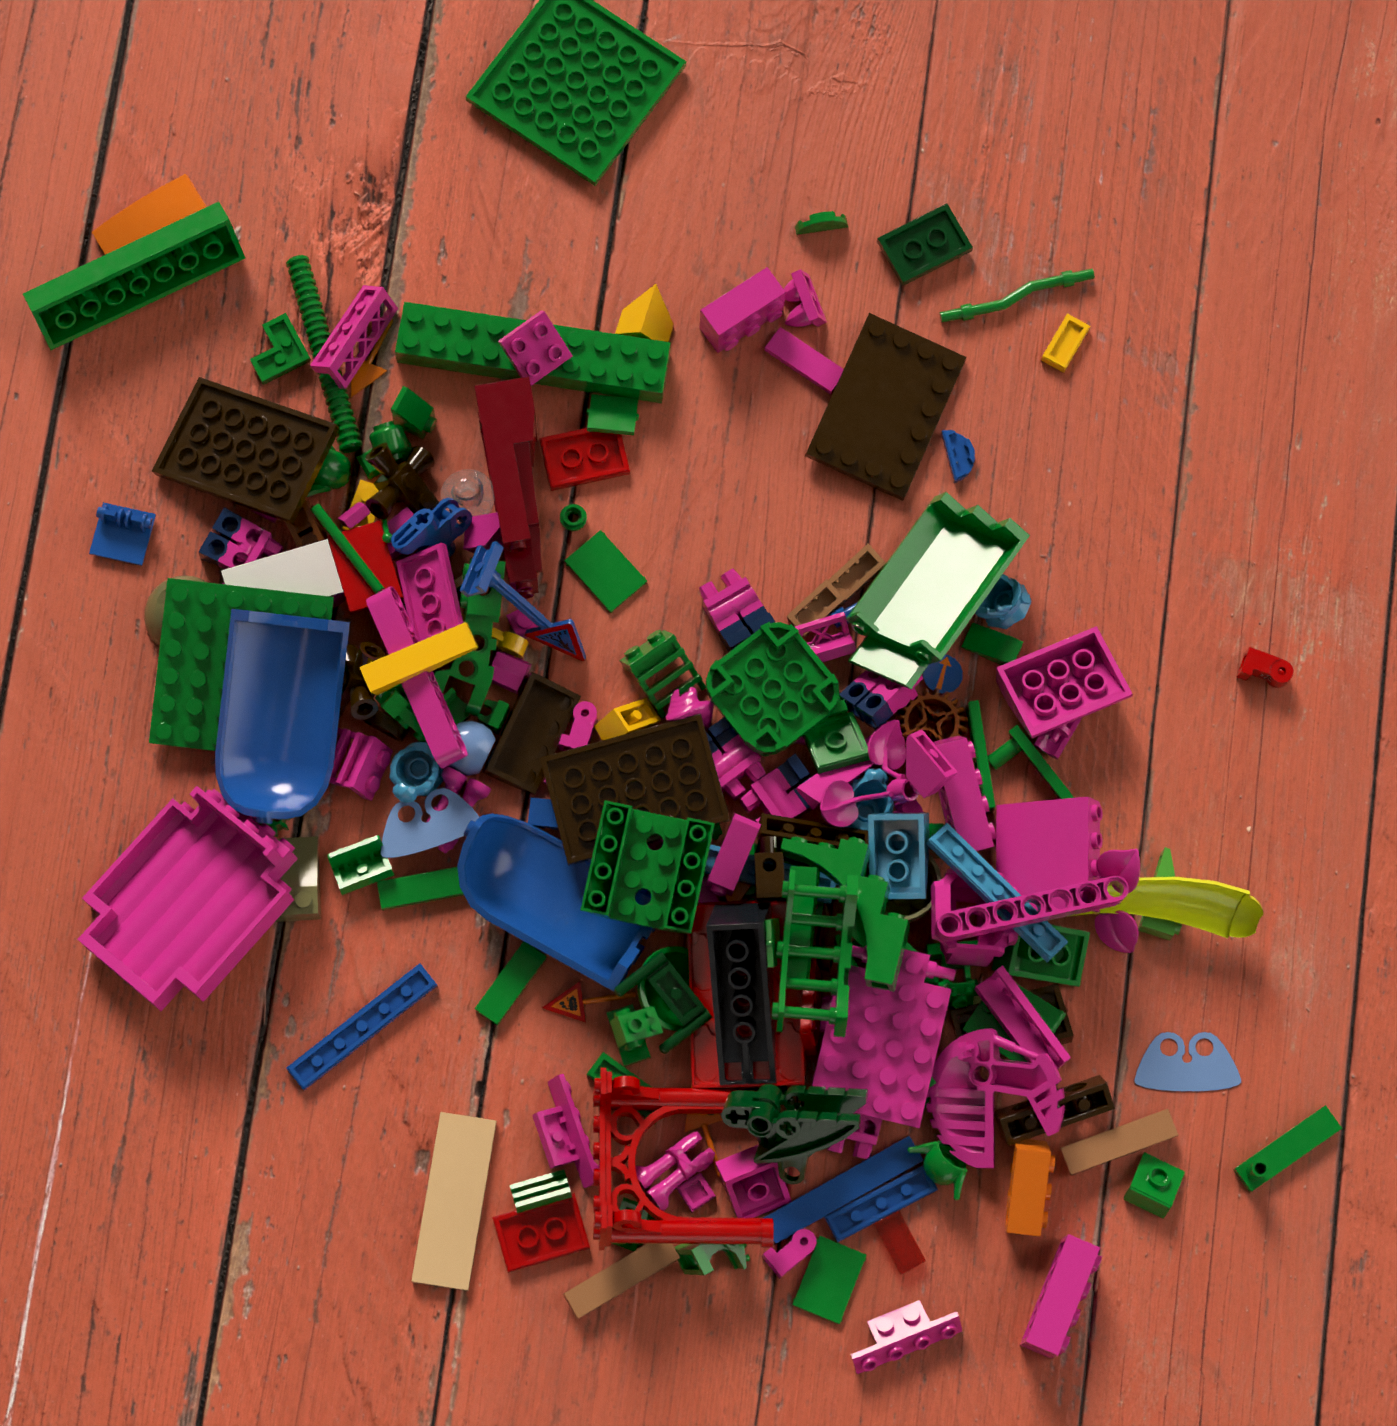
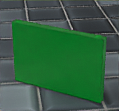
(605, 571)
(829, 1279)

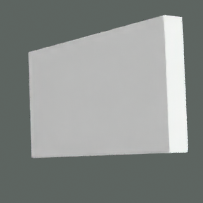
(299, 570)

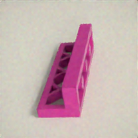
(353, 329)
(831, 645)
(1019, 1017)

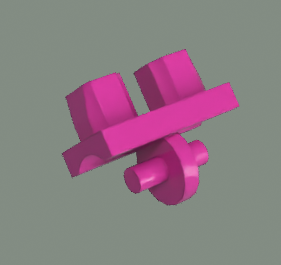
(1055, 740)

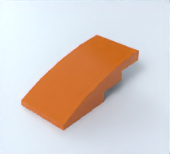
(150, 214)

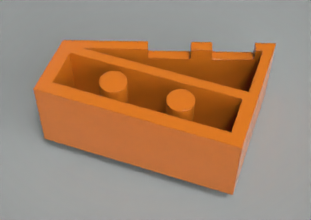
(1029, 1188)

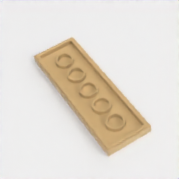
(454, 1201)

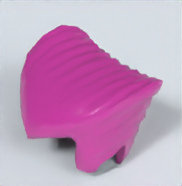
(689, 705)

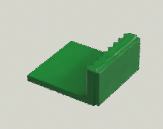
(1154, 1185)

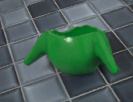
(333, 473)
(942, 1165)

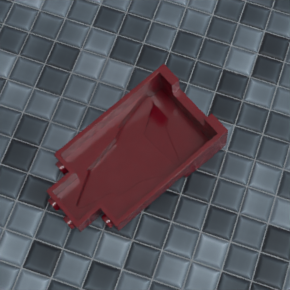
(509, 445)

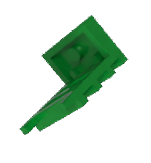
(653, 656)

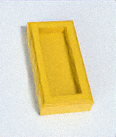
(1065, 343)

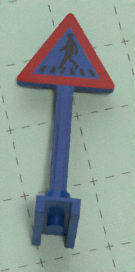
(482, 573)

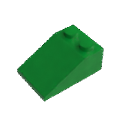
(1063, 968)

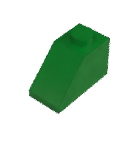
(413, 413)

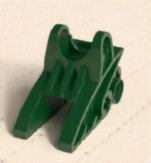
(802, 1130)

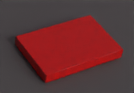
(583, 457)
(375, 553)
(811, 999)
(541, 1234)

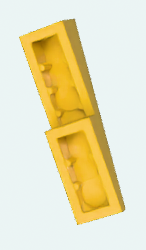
(418, 658)

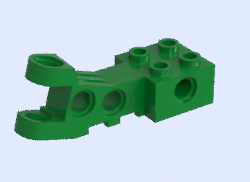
(479, 614)

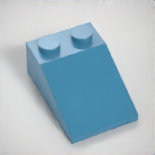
(900, 852)

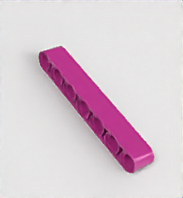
(422, 689)
(1042, 900)

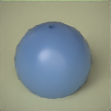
(478, 742)

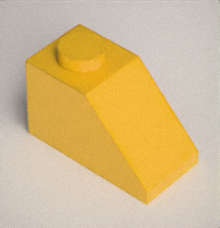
(627, 719)

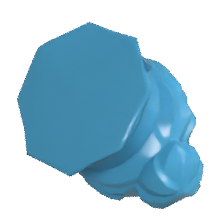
(1005, 603)
(414, 772)
(873, 782)

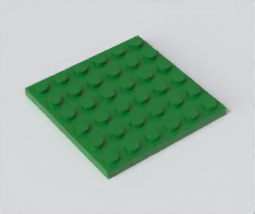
(576, 83)
(196, 650)

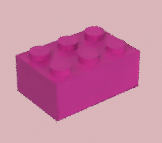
(742, 310)

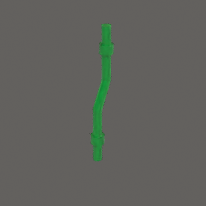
(1065, 279)

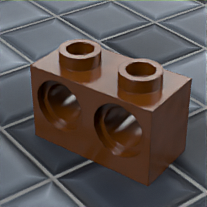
(307, 527)

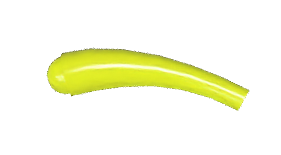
(1194, 903)

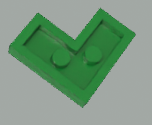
(287, 351)

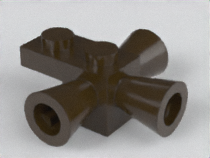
(400, 481)
(354, 685)

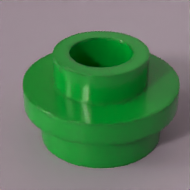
(573, 509)

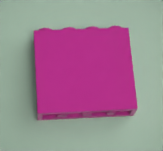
(1049, 845)

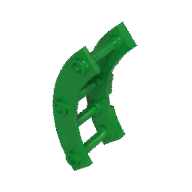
(840, 954)

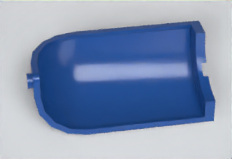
(279, 712)
(527, 888)

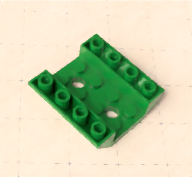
(625, 865)

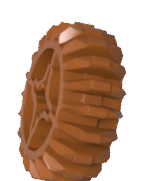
(926, 714)

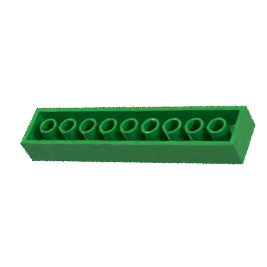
(470, 345)

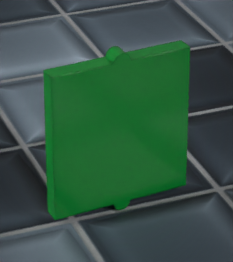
(612, 414)
(772, 936)

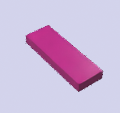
(804, 360)

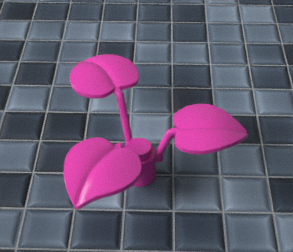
(887, 749)
(1120, 929)

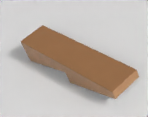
(839, 587)
(1119, 1142)
(620, 1277)

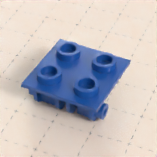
(122, 533)

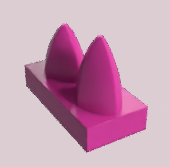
(810, 309)

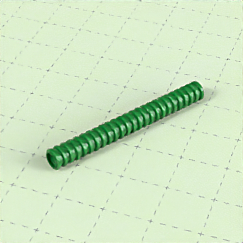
(318, 334)

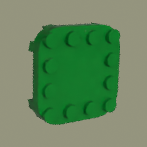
(772, 688)

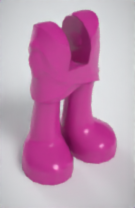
(455, 782)
(686, 1168)

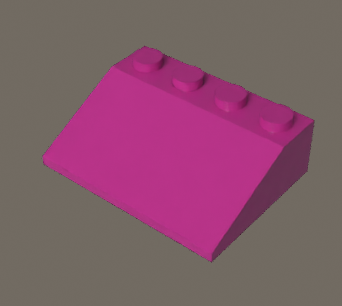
(1062, 682)

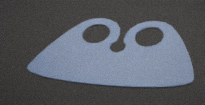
(417, 836)
(1173, 1074)

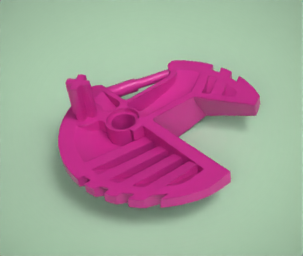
(965, 1101)

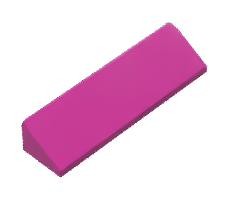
(813, 788)

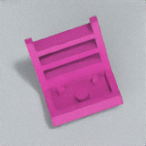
(363, 763)

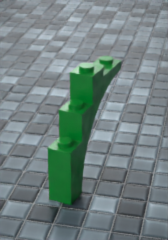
(884, 933)

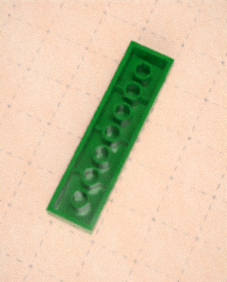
(134, 275)

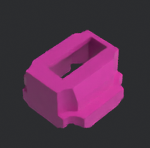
(943, 899)

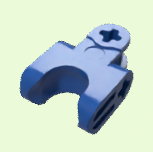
(432, 527)

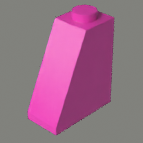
(732, 855)

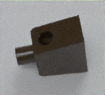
(768, 884)

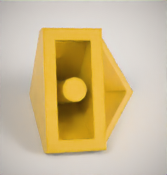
(646, 317)

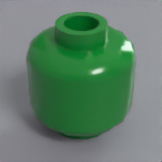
(391, 434)

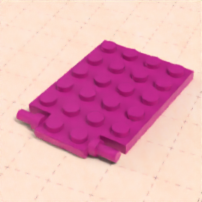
(888, 1039)

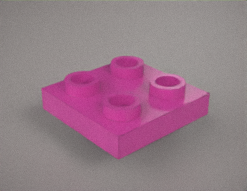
(535, 347)

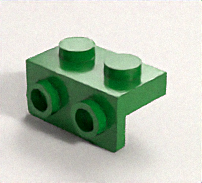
(359, 865)

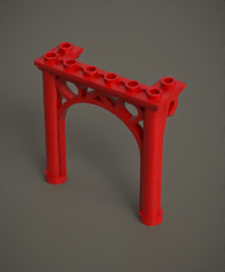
(626, 1225)

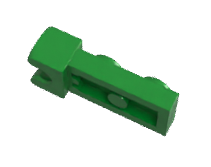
(397, 706)

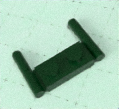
(674, 993)

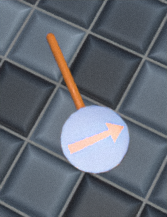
(944, 675)

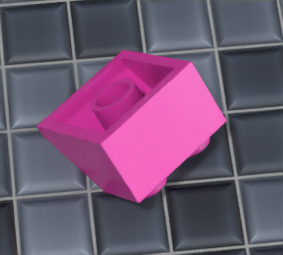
(751, 1185)

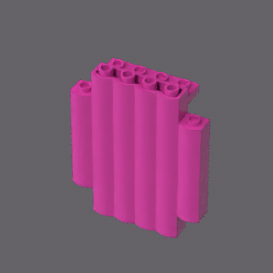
(188, 898)

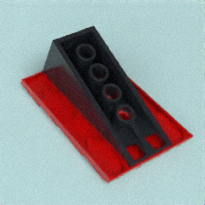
(738, 991)

